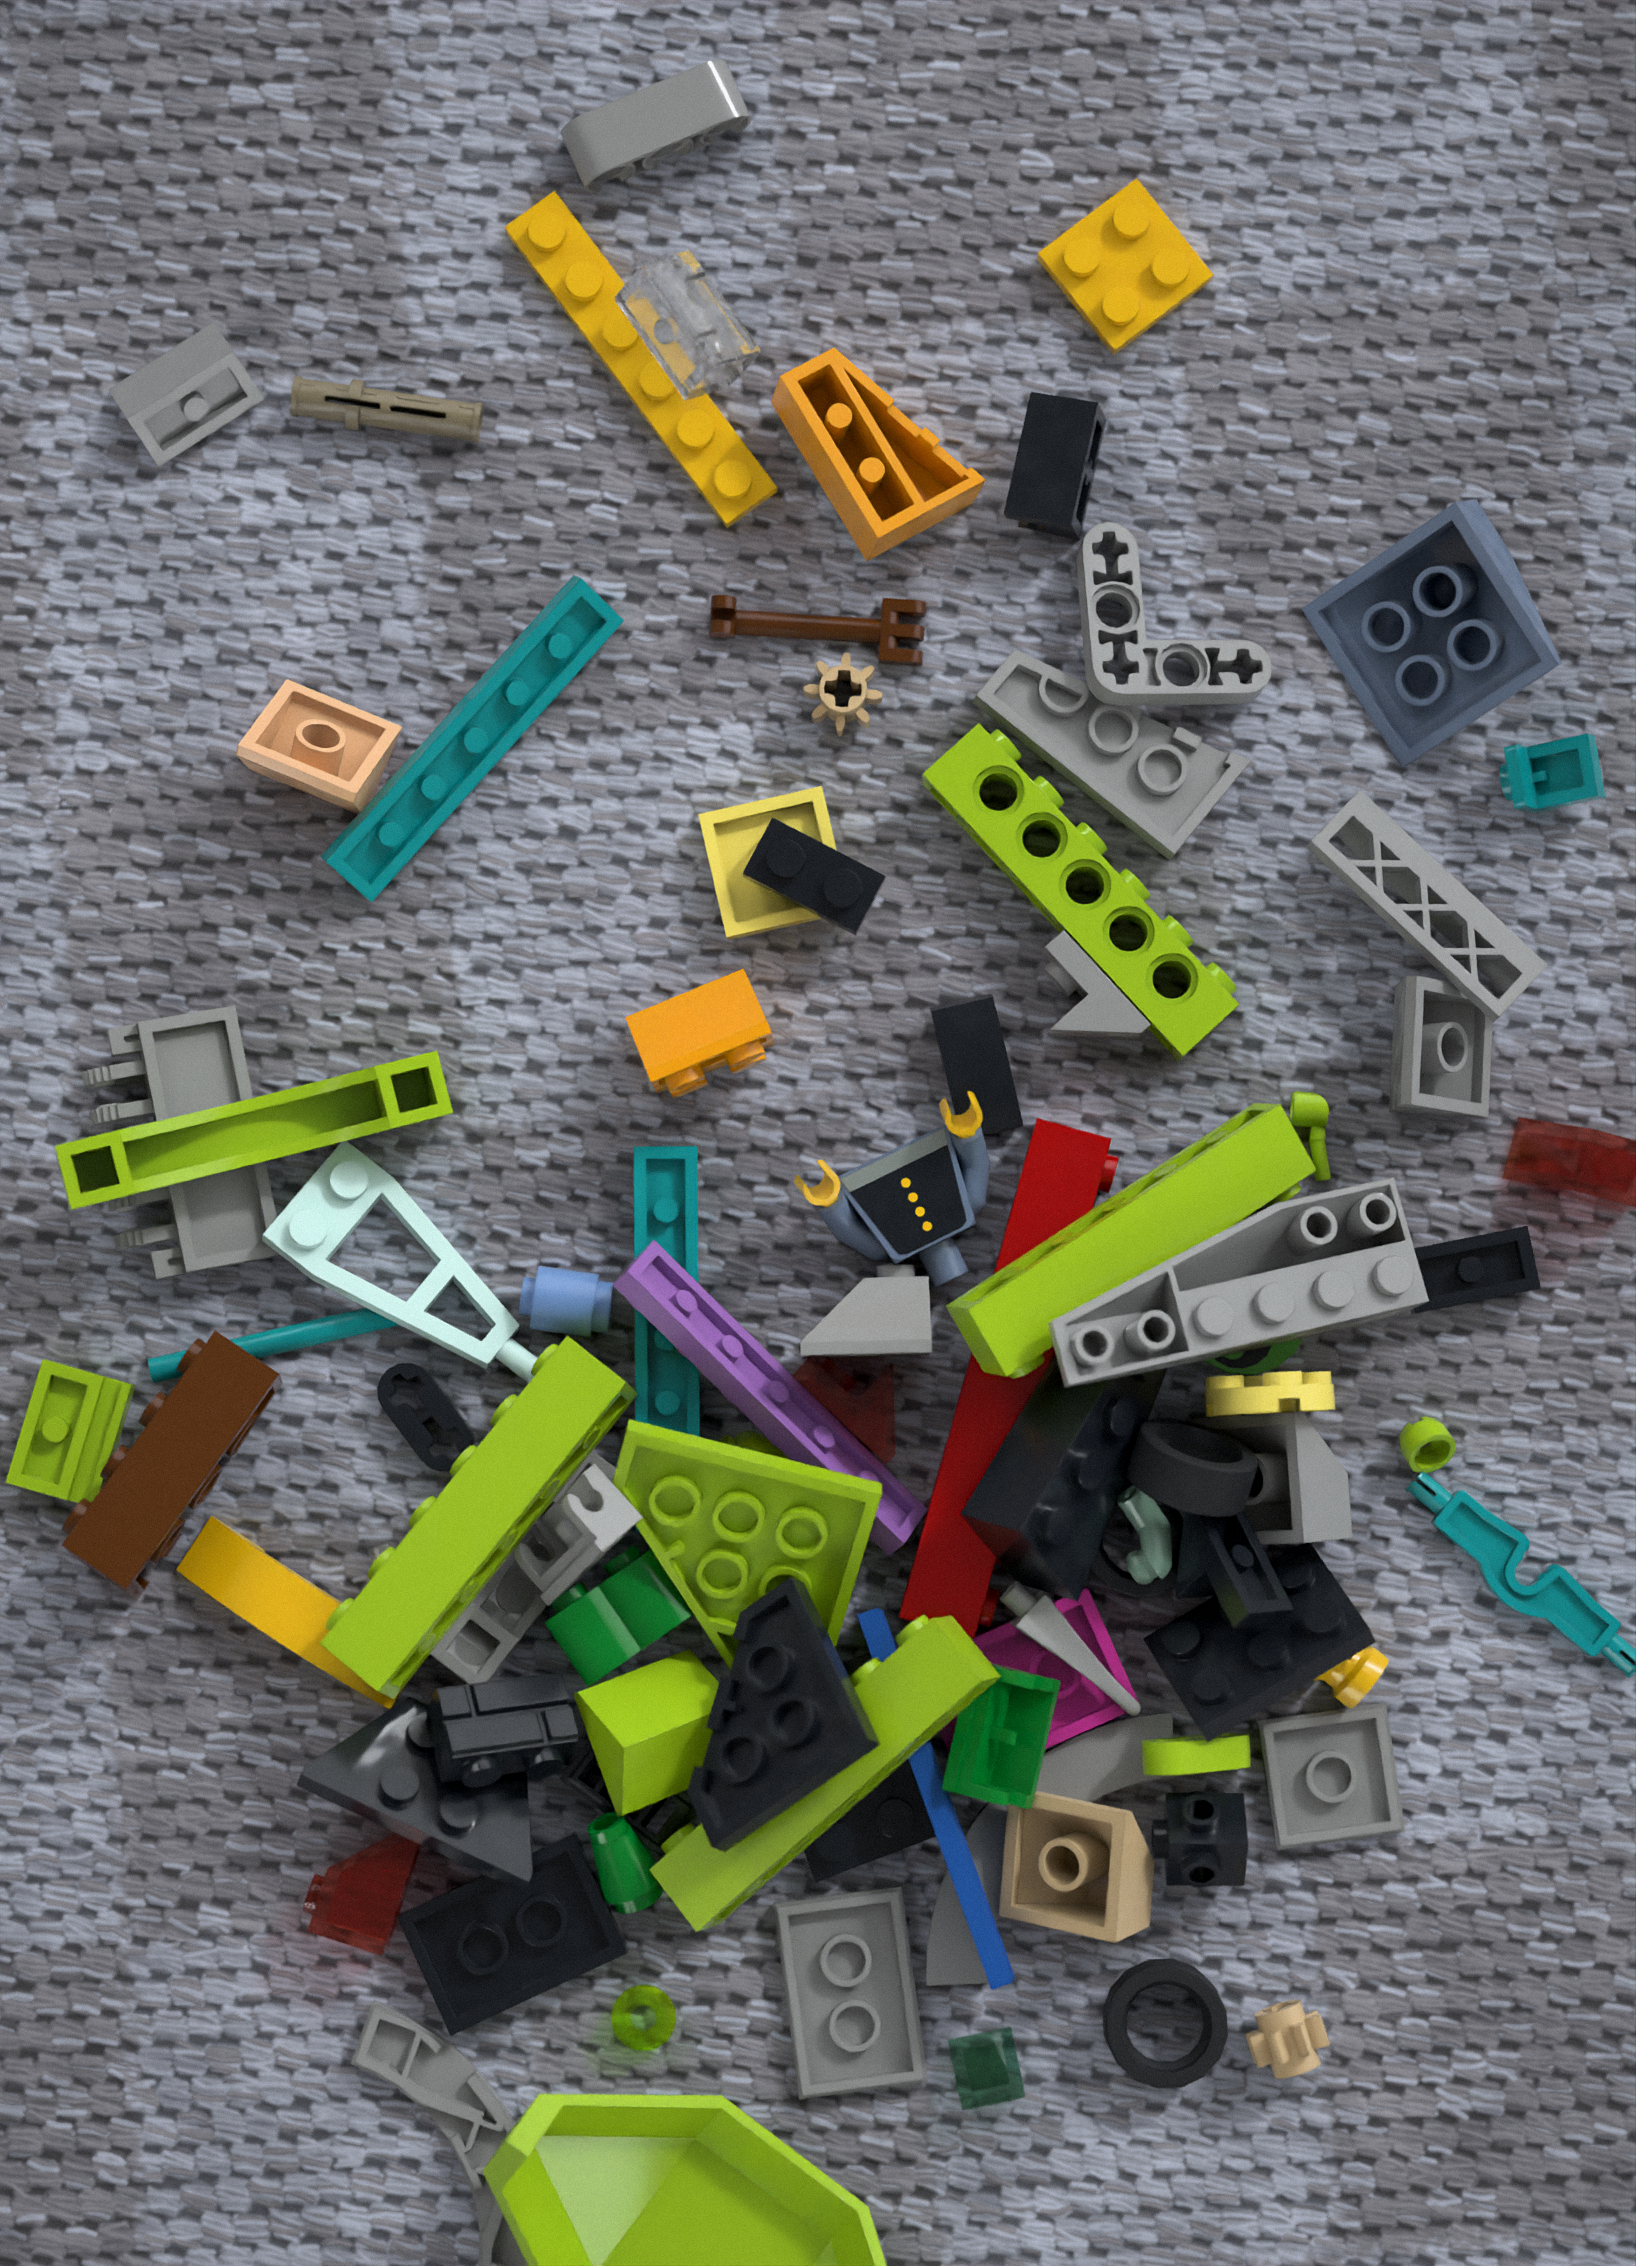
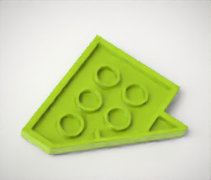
(744, 1523)

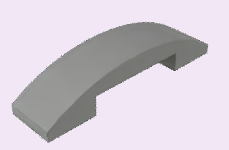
(502, 1609)

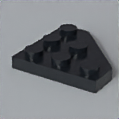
(777, 1720)

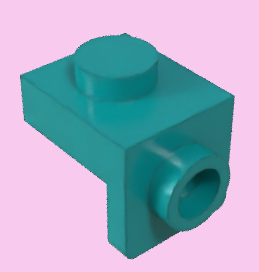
(1552, 774)

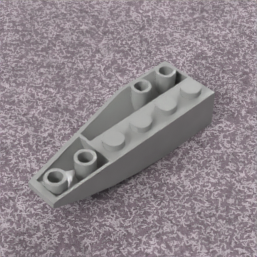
(1258, 1284)

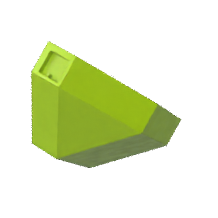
(669, 2188)

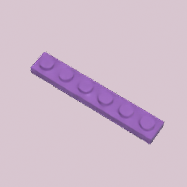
(760, 1385)

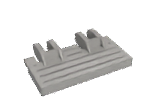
(186, 1068)

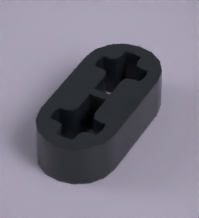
(413, 1426)

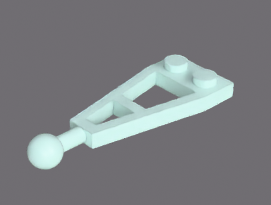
(332, 1208)

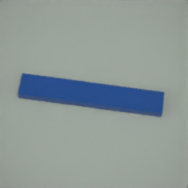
(948, 1830)

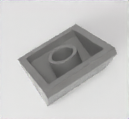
(1439, 1051)

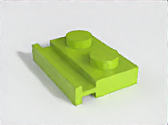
(69, 1432)

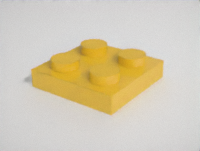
(1125, 266)

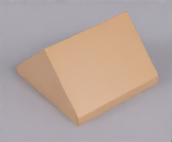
(320, 746)

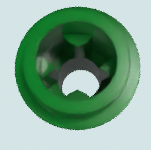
(623, 1864)

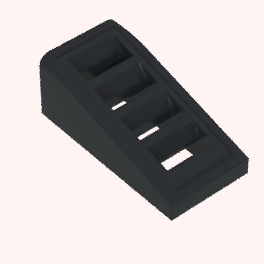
(596, 1795)

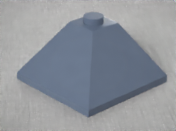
(1435, 631)

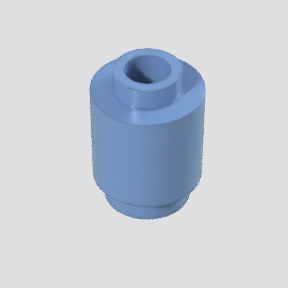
(567, 1301)

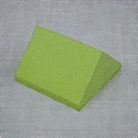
(650, 1728)

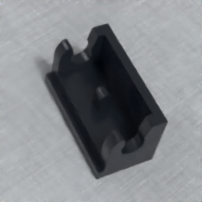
(1055, 464)

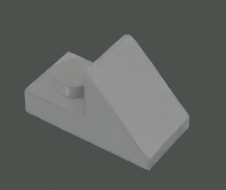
(1103, 1009)

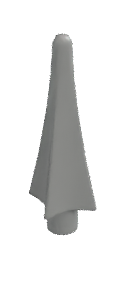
(1046, 1625)

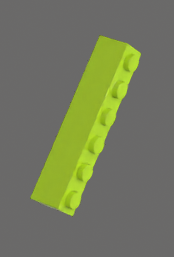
(1165, 1212)
(477, 1517)
(907, 1703)

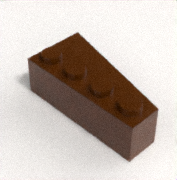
(170, 1462)

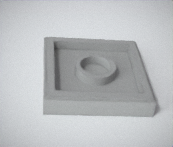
(1330, 1776)

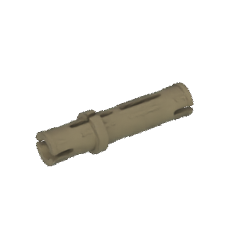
(312, 400)

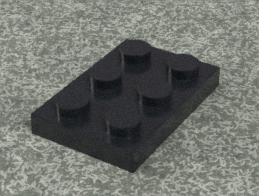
(1237, 1671)
(878, 1825)
(497, 1947)

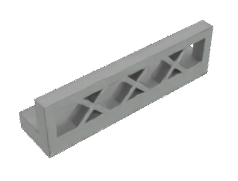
(1434, 899)

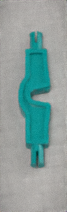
(1499, 1550)

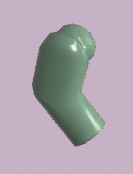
(1154, 1533)

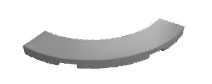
(1075, 1769)
(457, 2099)

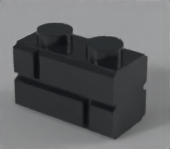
(502, 1729)

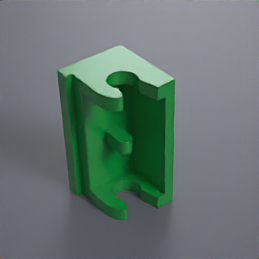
(1003, 1739)

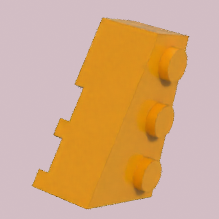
(868, 455)

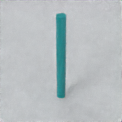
(286, 1338)

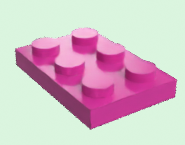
(1079, 1701)

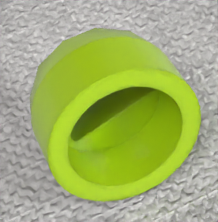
(1432, 1456)

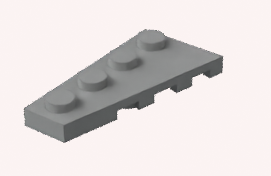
(1131, 765)

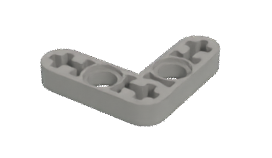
(1146, 657)

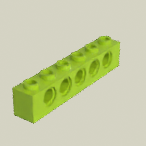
(992, 757)

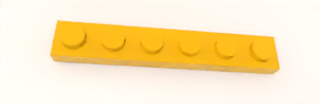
(689, 429)

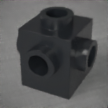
(1202, 1839)

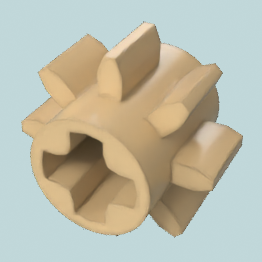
(856, 704)
(1287, 2039)

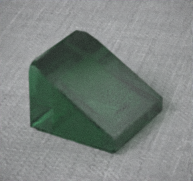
(986, 2068)

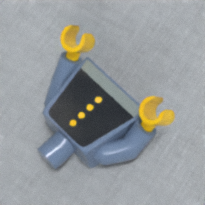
(912, 1196)

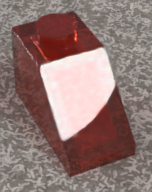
(1574, 1163)
(363, 1894)

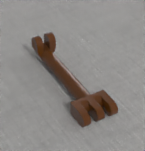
(887, 631)

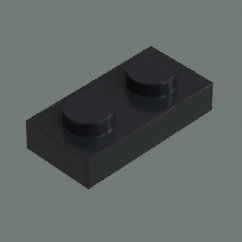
(814, 876)
(1477, 1268)

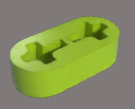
(1194, 1754)

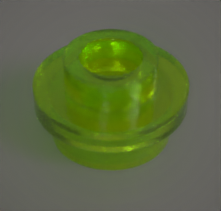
(639, 2038)

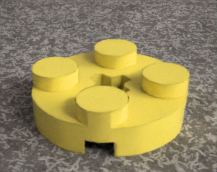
(1269, 1393)

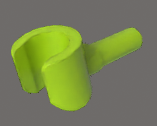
(1312, 1112)

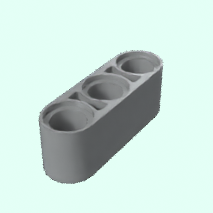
(655, 122)

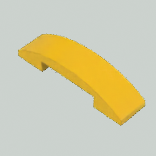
(269, 1598)

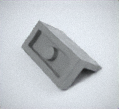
(186, 394)

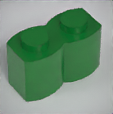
(618, 1615)

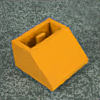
(701, 1033)

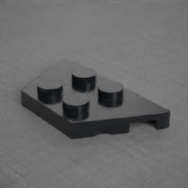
(394, 1781)

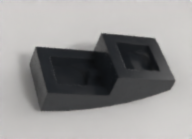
(977, 1061)

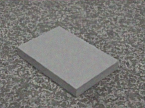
(850, 1992)

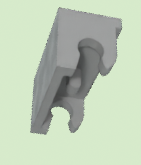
(577, 1533)

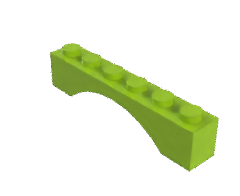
(252, 1130)

